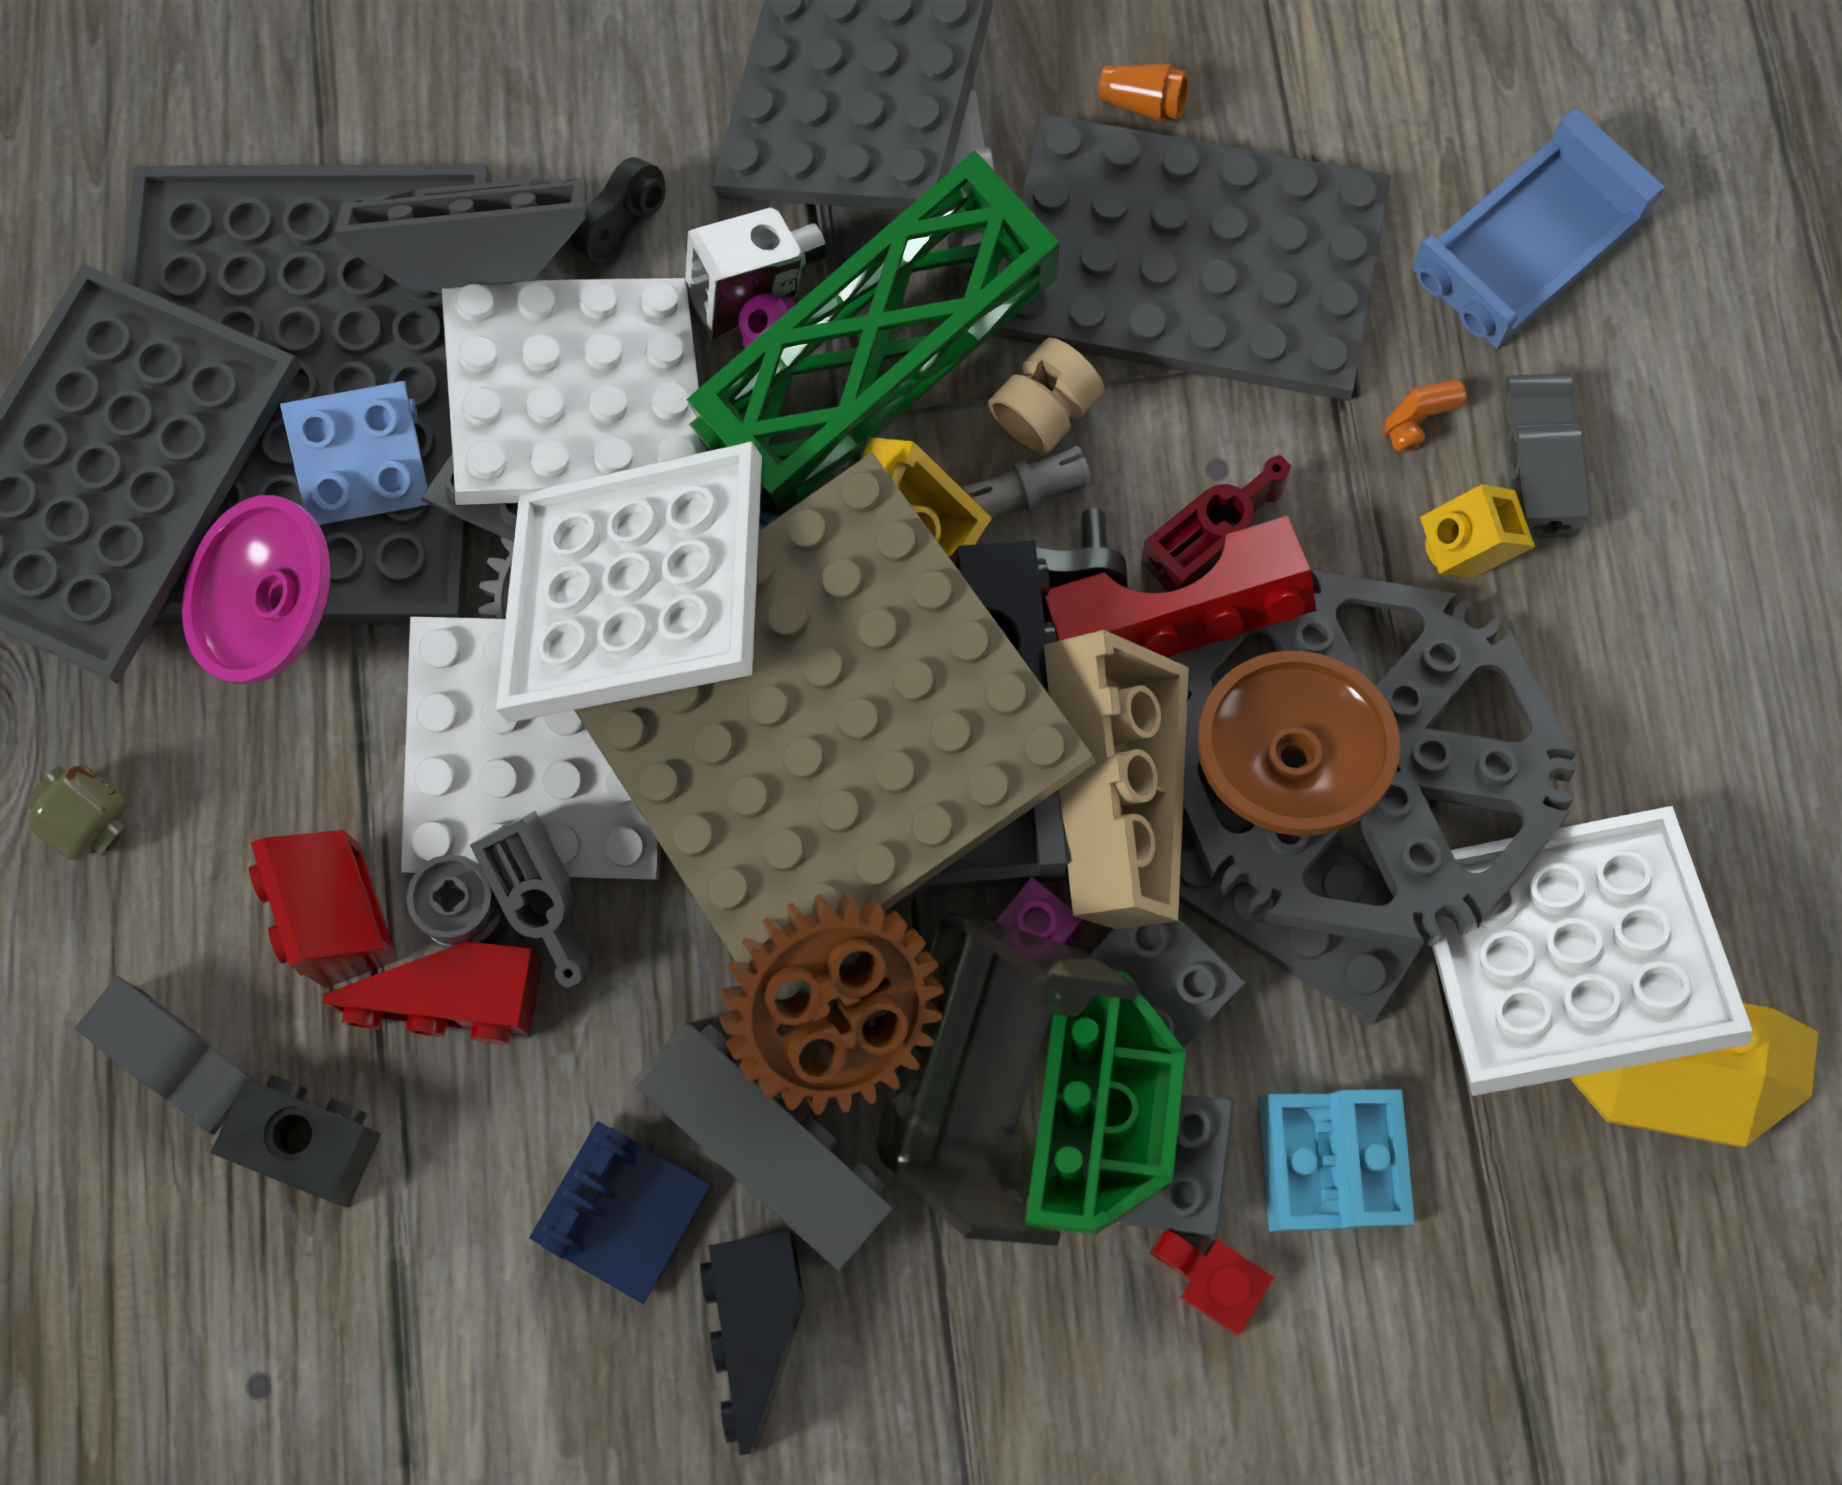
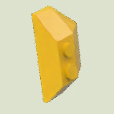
(1715, 1094)

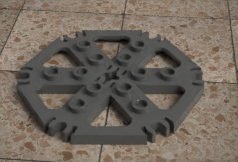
(1430, 766)

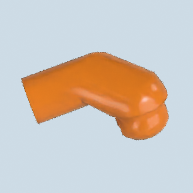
(1419, 403)

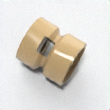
(1053, 388)

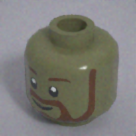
(76, 812)

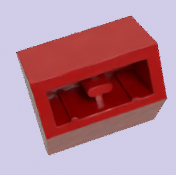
(321, 905)

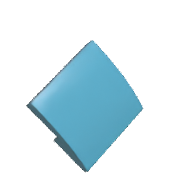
(1335, 1160)

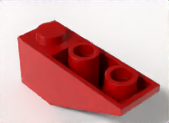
(461, 987)

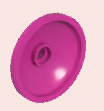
(256, 590)

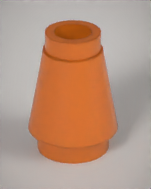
(1146, 89)

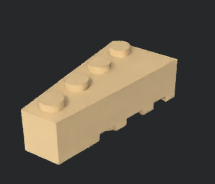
(1128, 806)

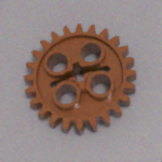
(812, 952)

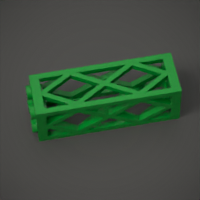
(879, 273)

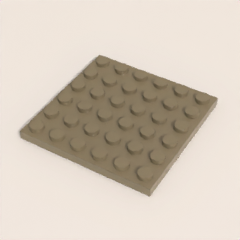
(867, 741)

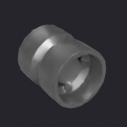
(455, 902)

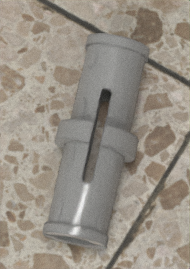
(1031, 483)

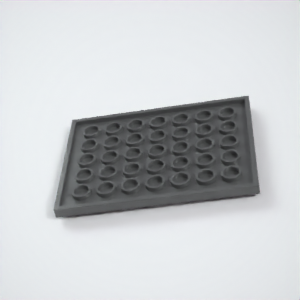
(265, 260)

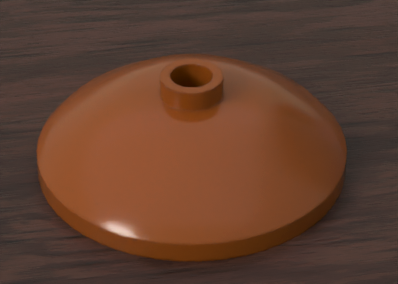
(1305, 710)

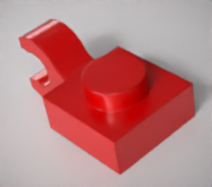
(1219, 1282)

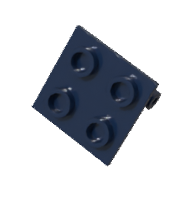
(620, 1212)

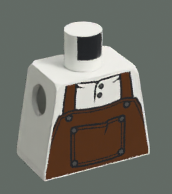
(744, 259)

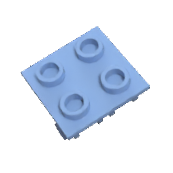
(356, 452)

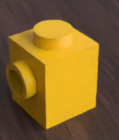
(1476, 531)

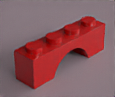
(1252, 586)

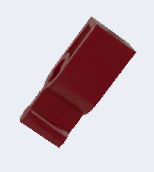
(1192, 544)

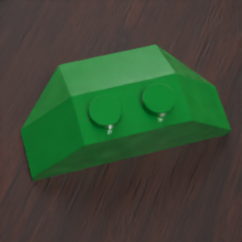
(1105, 1116)

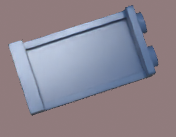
(1538, 230)

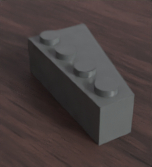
(763, 1145)

